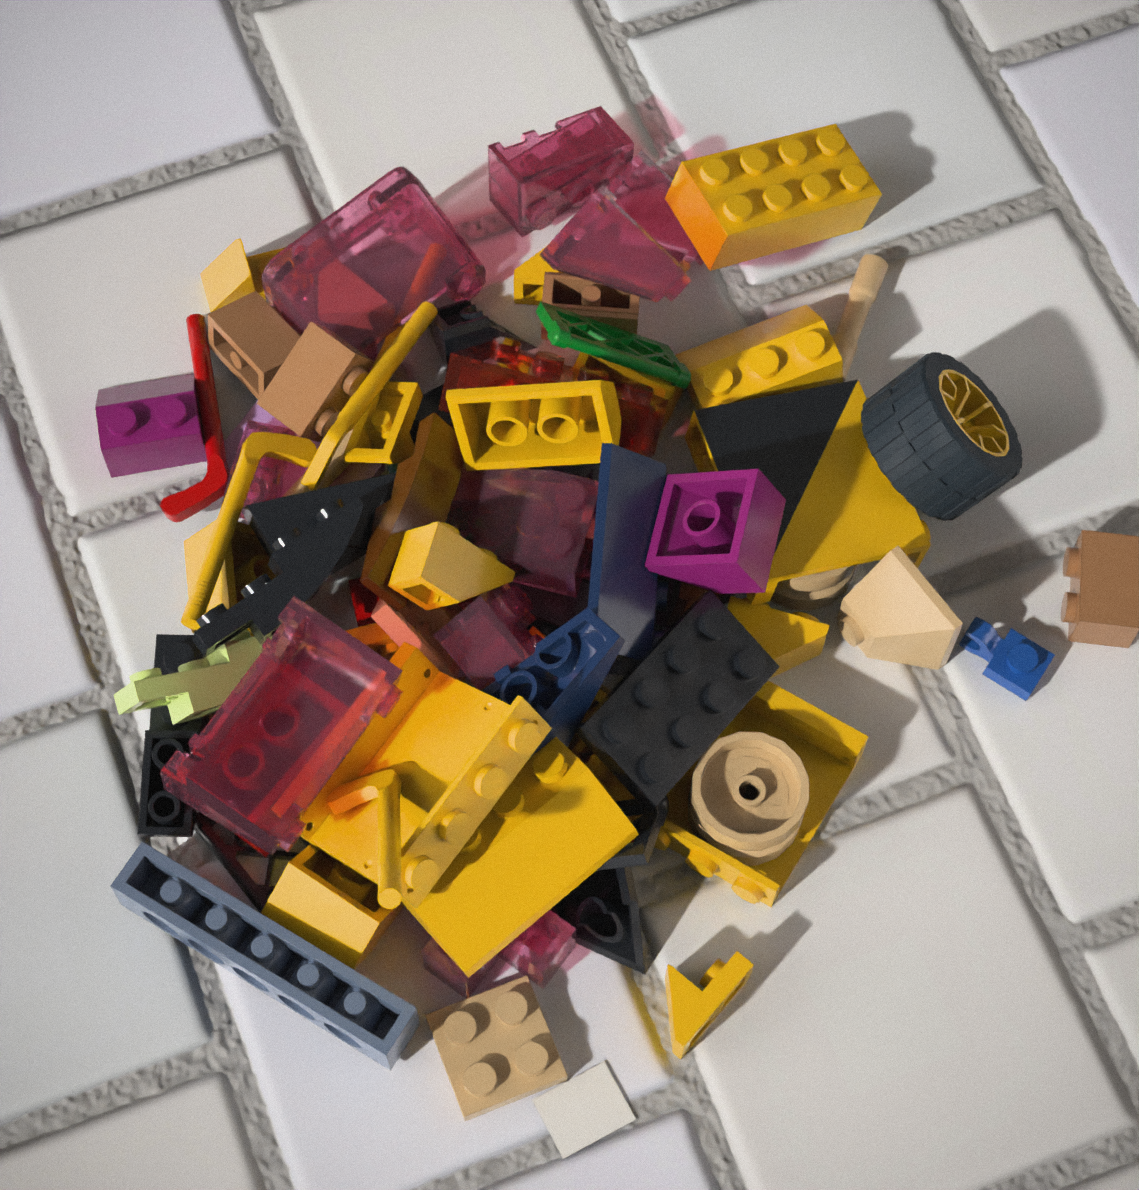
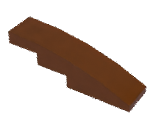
(420, 496)

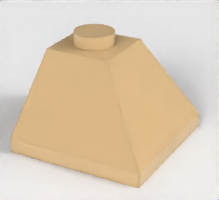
(899, 615)

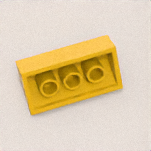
(524, 857)

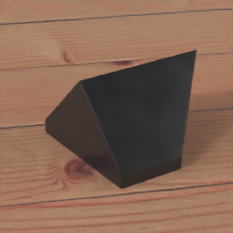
(462, 326)
(606, 916)

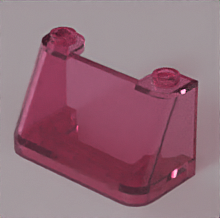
(627, 237)
(373, 264)
(284, 729)

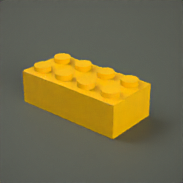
(772, 196)

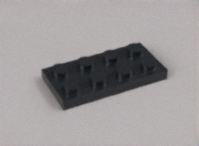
(677, 700)

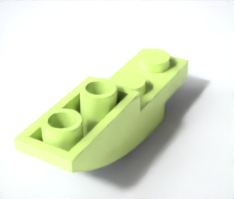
(198, 685)

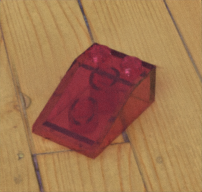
(531, 521)

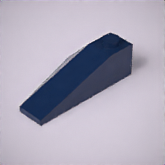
(562, 674)

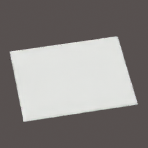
(583, 1109)

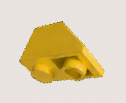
(444, 568)
(784, 636)

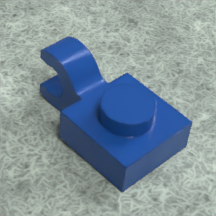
(1013, 661)

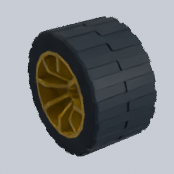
(941, 437)

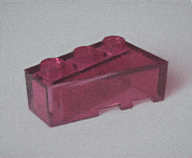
(556, 169)

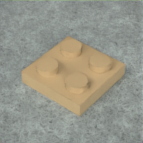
(496, 1048)

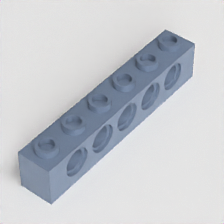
(266, 955)

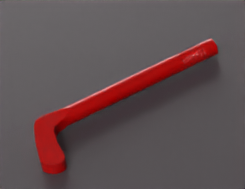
(201, 495)

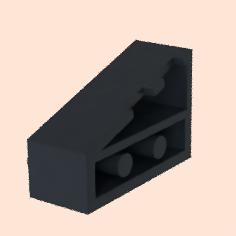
(280, 515)

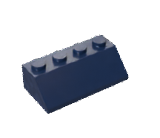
(620, 584)

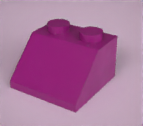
(150, 425)
(717, 530)

